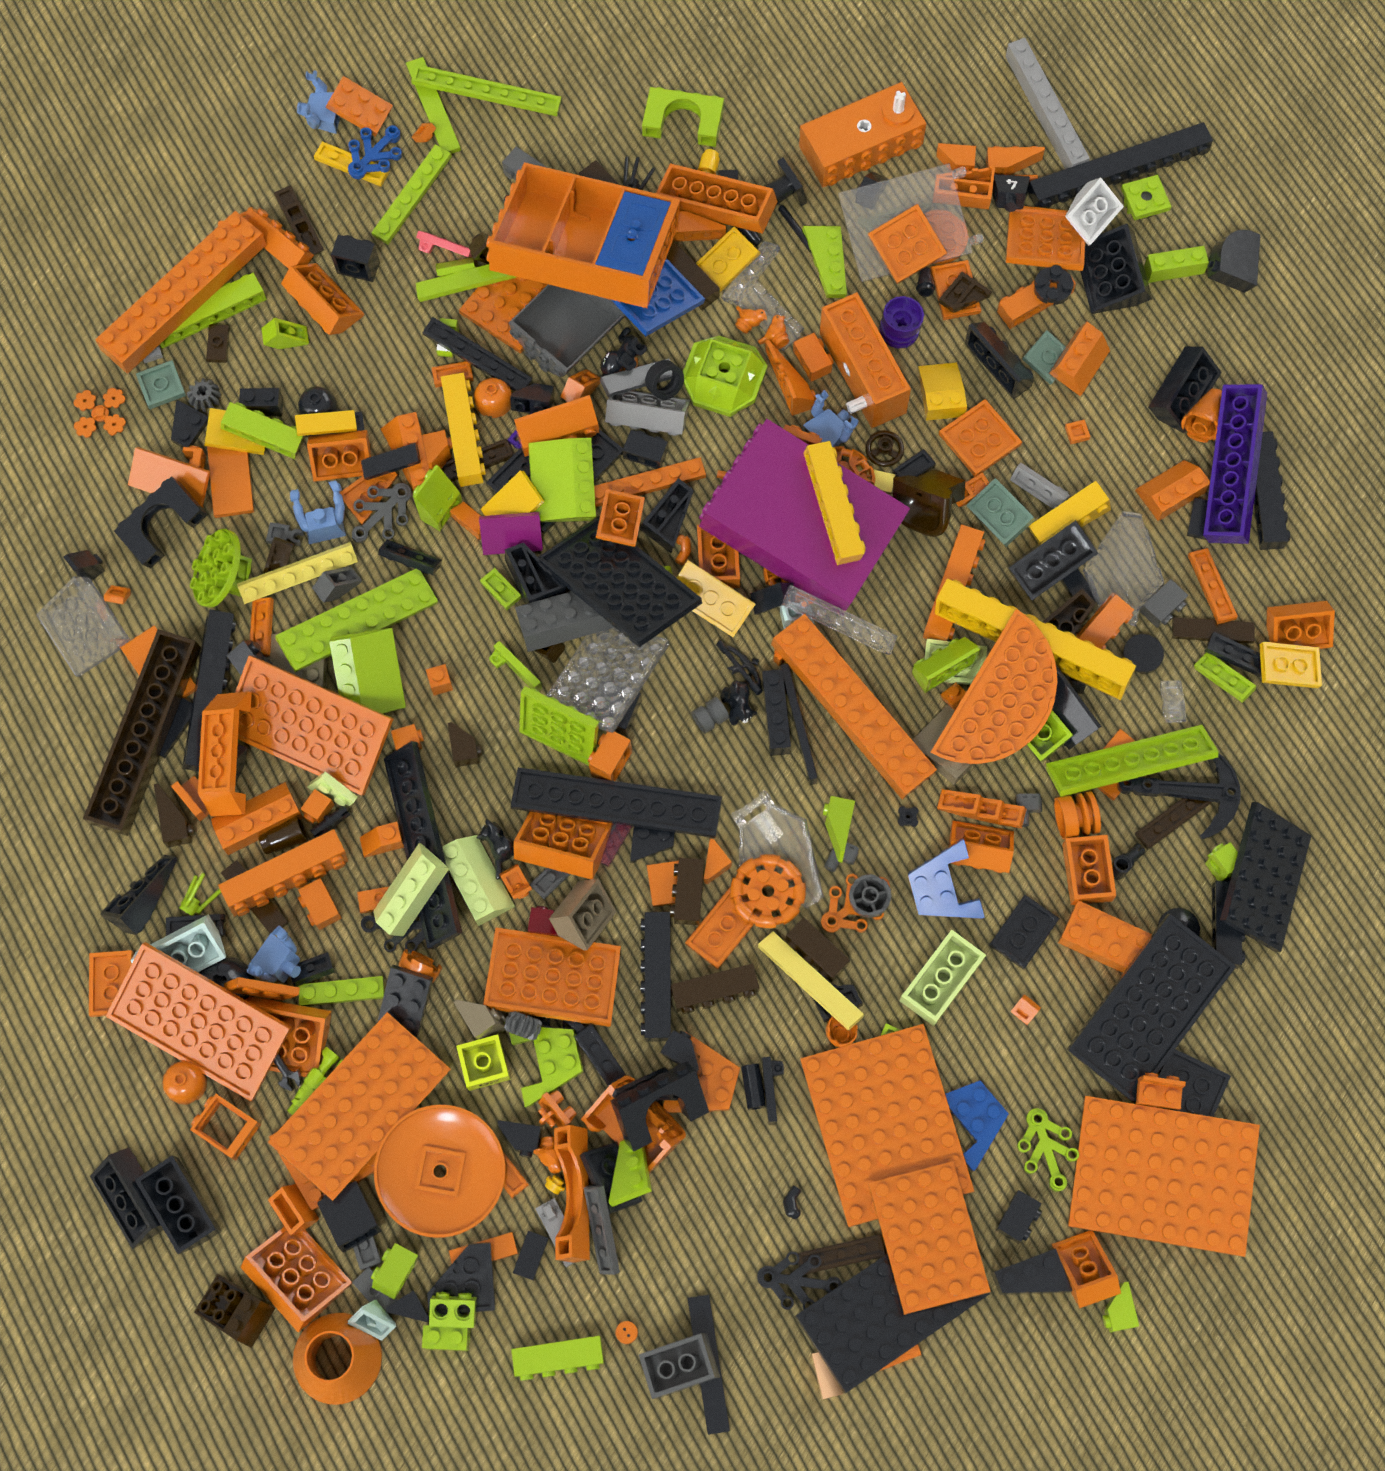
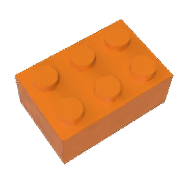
(718, 558)
(1089, 869)

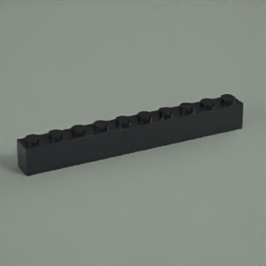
(1121, 165)

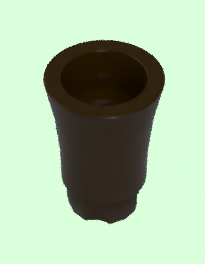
(284, 836)

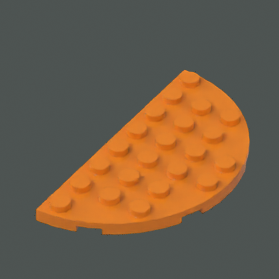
(1005, 700)

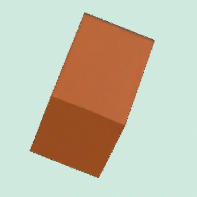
(716, 862)

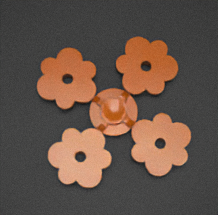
(99, 413)

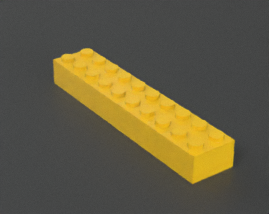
(1071, 655)

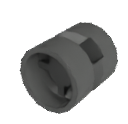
(712, 713)

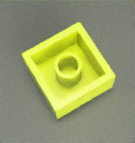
(483, 1062)

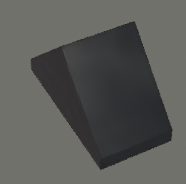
(410, 1307)

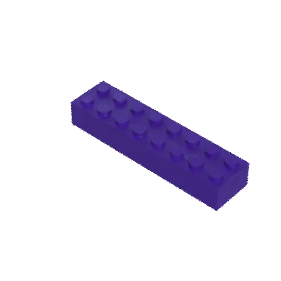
(1235, 464)

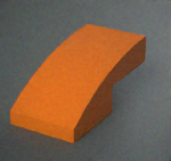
(973, 488)

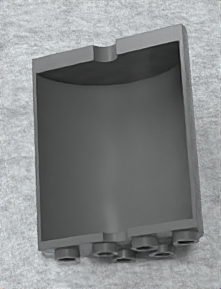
(563, 327)

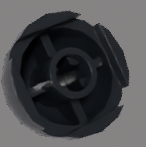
(317, 401)

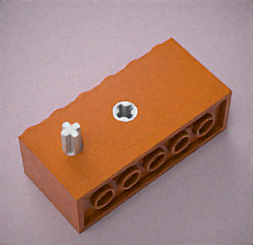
(864, 361)

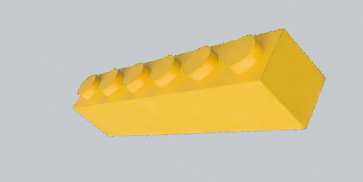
(462, 430)
(834, 503)

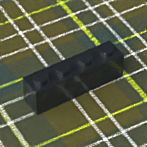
(776, 712)
(1224, 937)

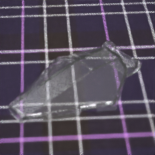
(1125, 565)
(780, 834)

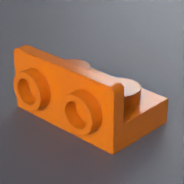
(1160, 1091)

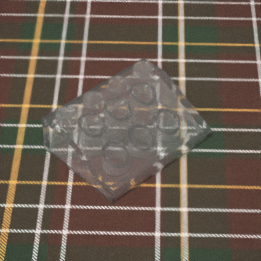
(82, 625)

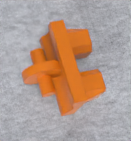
(552, 1113)

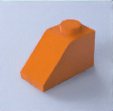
(957, 155)
(580, 385)
(437, 448)
(381, 840)

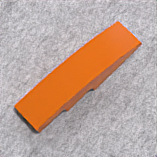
(981, 808)

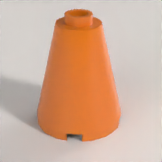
(1203, 417)

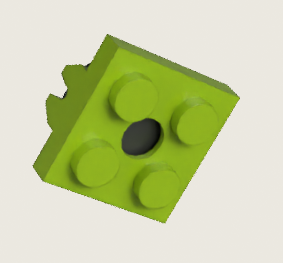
(1145, 197)

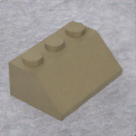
(583, 914)

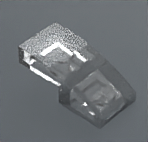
(1173, 701)

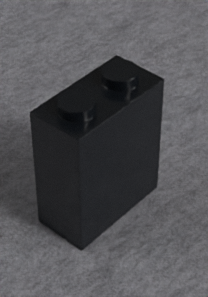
(349, 1217)

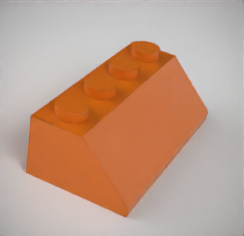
(321, 298)
(562, 421)
(260, 816)

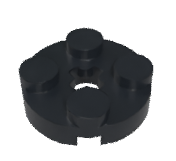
(1053, 275)

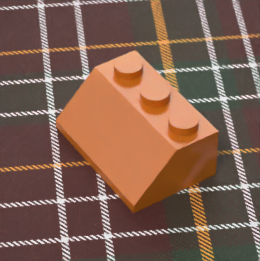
(1081, 358)
(338, 454)
(1173, 489)
(1302, 624)
(986, 846)

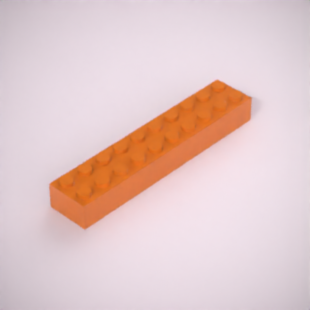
(181, 292)
(853, 706)

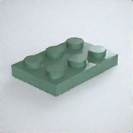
(1000, 512)

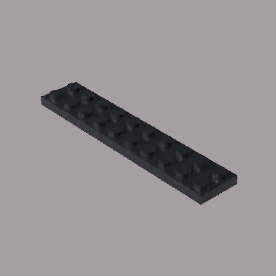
(616, 802)
(417, 826)

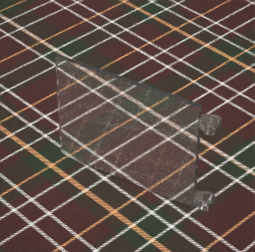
(879, 202)

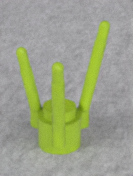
(189, 903)

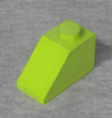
(284, 334)
(1120, 1311)

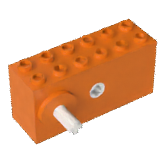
(862, 134)

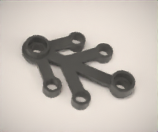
(383, 509)

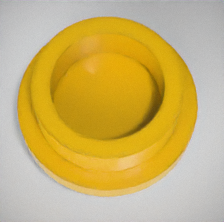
(555, 1184)

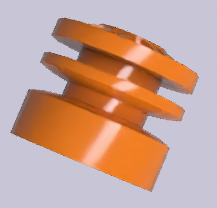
(1081, 815)

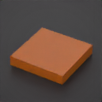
(661, 882)

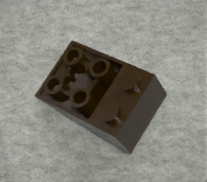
(234, 1310)

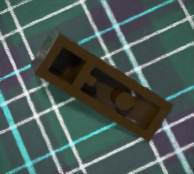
(173, 824)

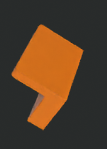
(189, 794)

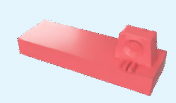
(428, 241)

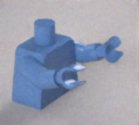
(314, 111)
(829, 425)
(321, 523)
(275, 958)

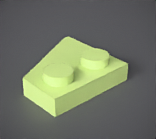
(332, 789)

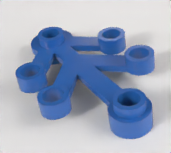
(374, 153)

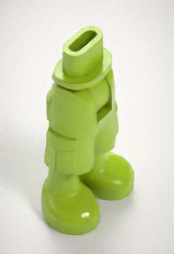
(314, 1079)

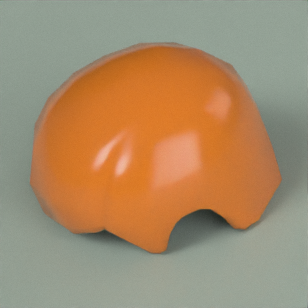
(838, 1034)

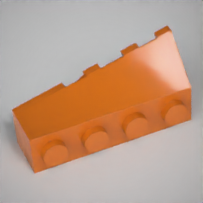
(405, 431)

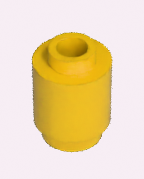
(709, 161)

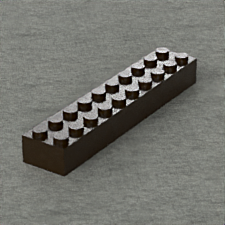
(142, 732)

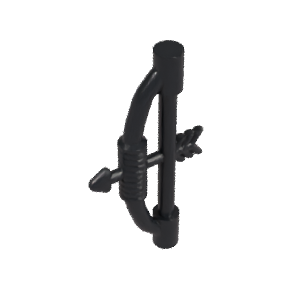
(754, 685)

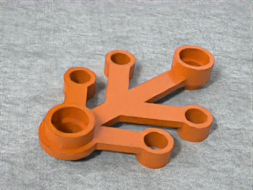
(840, 915)

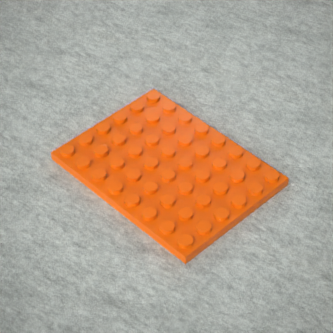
(882, 1115)
(1164, 1176)

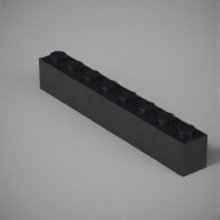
(209, 679)

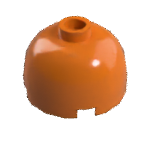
(492, 397)
(419, 963)
(184, 1083)

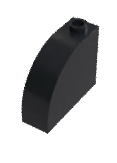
(1236, 260)

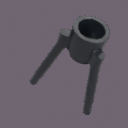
(632, 181)

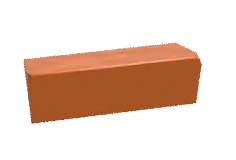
(467, 518)

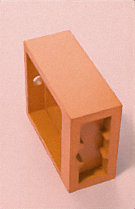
(242, 1138)

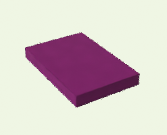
(508, 530)

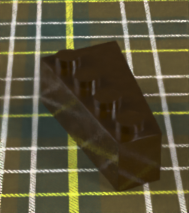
(1072, 613)

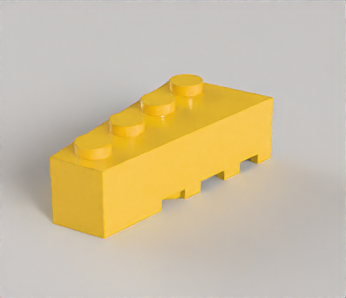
(1082, 507)

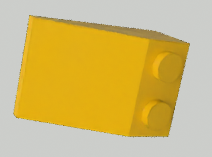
(942, 391)

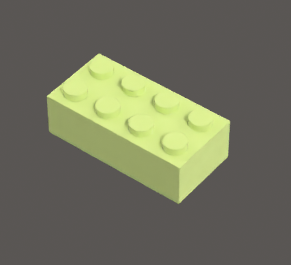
(942, 977)

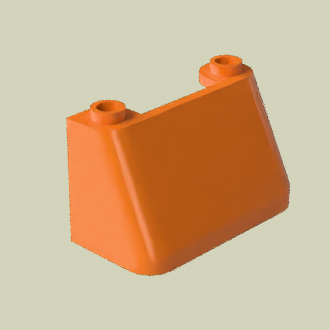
(662, 1127)

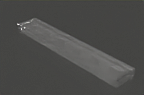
(839, 620)

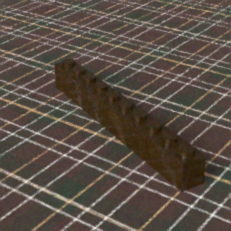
(676, 255)

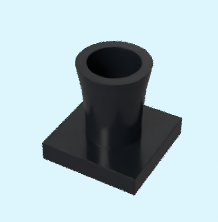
(787, 185)

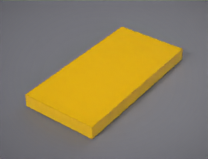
(720, 602)

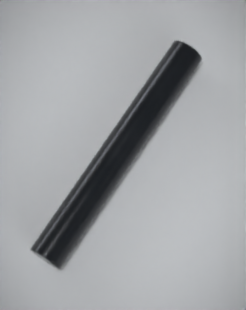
(794, 225)

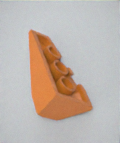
(793, 386)

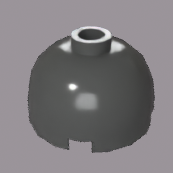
(870, 896)

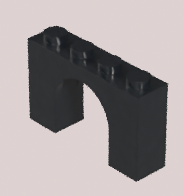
(135, 529)
(633, 1105)

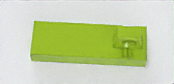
(502, 655)
(1225, 677)

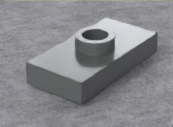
(364, 1285)

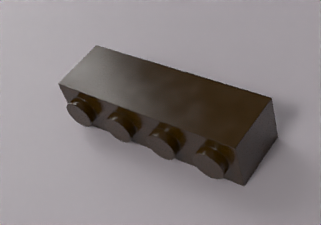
(714, 988)

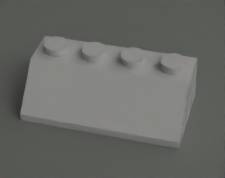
(647, 412)

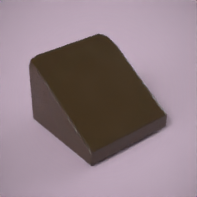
(551, 652)

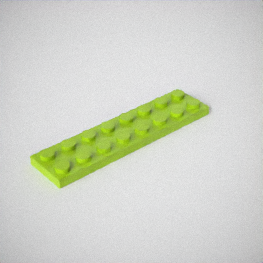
(367, 612)
(1131, 760)

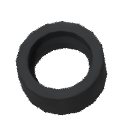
(655, 373)

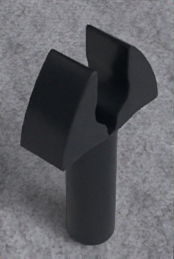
(287, 1074)

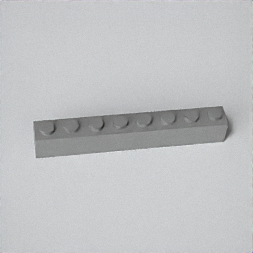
(1045, 104)

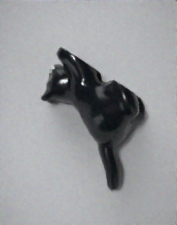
(738, 697)
(500, 845)

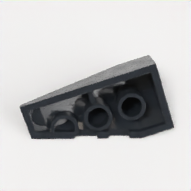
(137, 905)

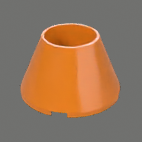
(359, 1376)

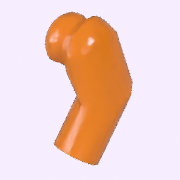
(685, 551)

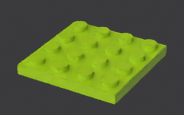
(557, 725)

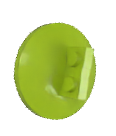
(219, 568)

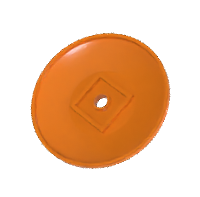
(407, 1165)

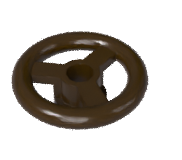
(885, 440)

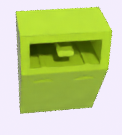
(436, 498)

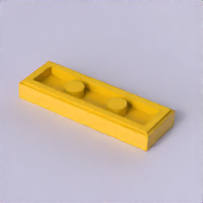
(325, 423)

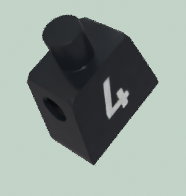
(1010, 191)

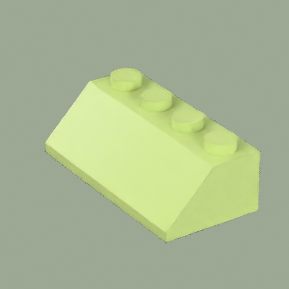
(476, 879)
(409, 891)

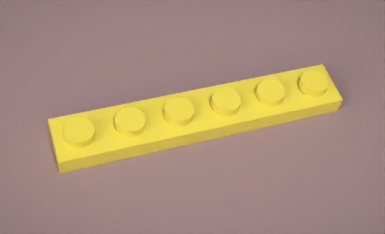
(296, 572)

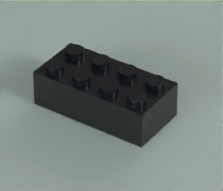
(1052, 559)

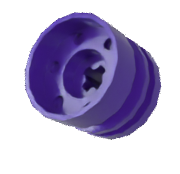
(901, 322)

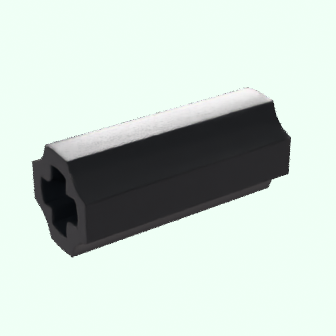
(753, 1086)

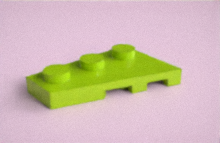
(630, 1175)

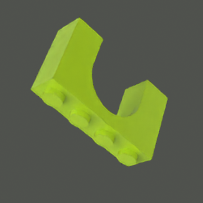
(664, 101)

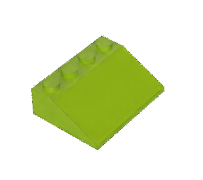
(564, 479)
(368, 669)

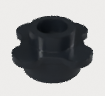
(904, 821)

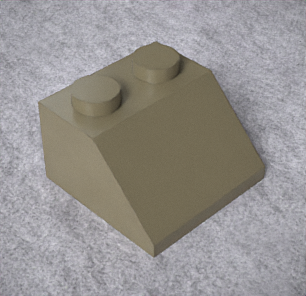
(481, 1019)

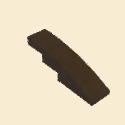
(298, 219)

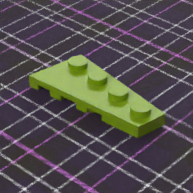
(828, 257)

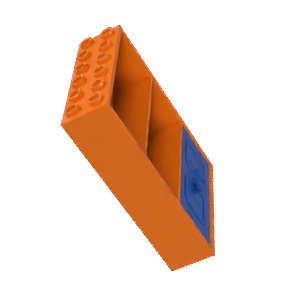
(583, 234)

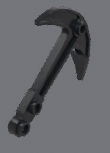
(1209, 792)

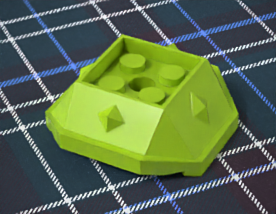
(722, 391)

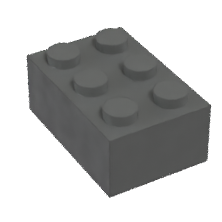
(679, 1366)

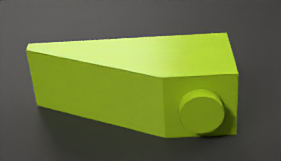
(838, 822)

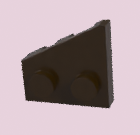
(963, 293)

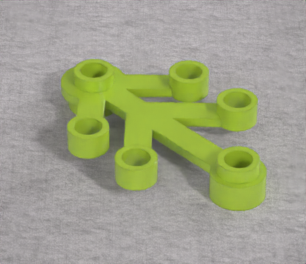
(1046, 1146)

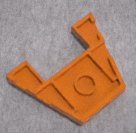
(717, 1080)

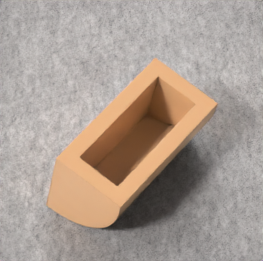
(826, 1381)

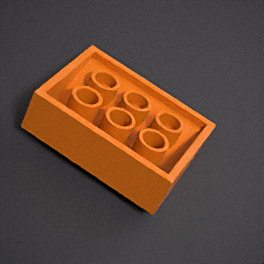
(562, 843)
(307, 1033)
(295, 1276)

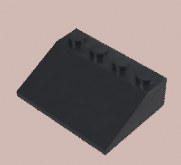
(1114, 271)

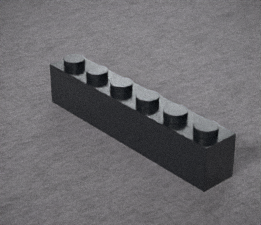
(1269, 499)
(657, 976)

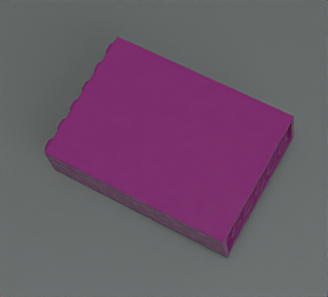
(775, 519)

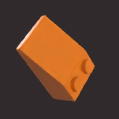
(620, 517)
(1087, 1269)

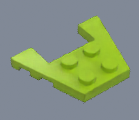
(557, 1060)

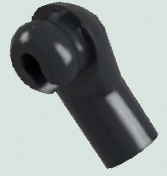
(790, 1204)

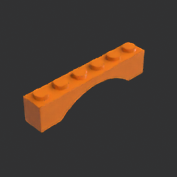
(573, 1237)

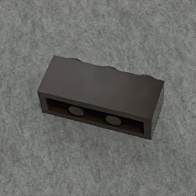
(687, 891)
(817, 950)

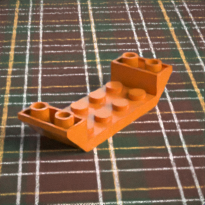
(219, 754)

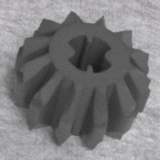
(201, 388)
(523, 1025)

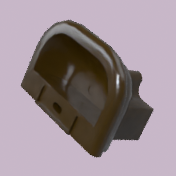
(929, 500)

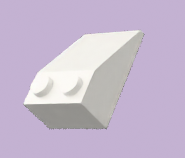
(1093, 209)

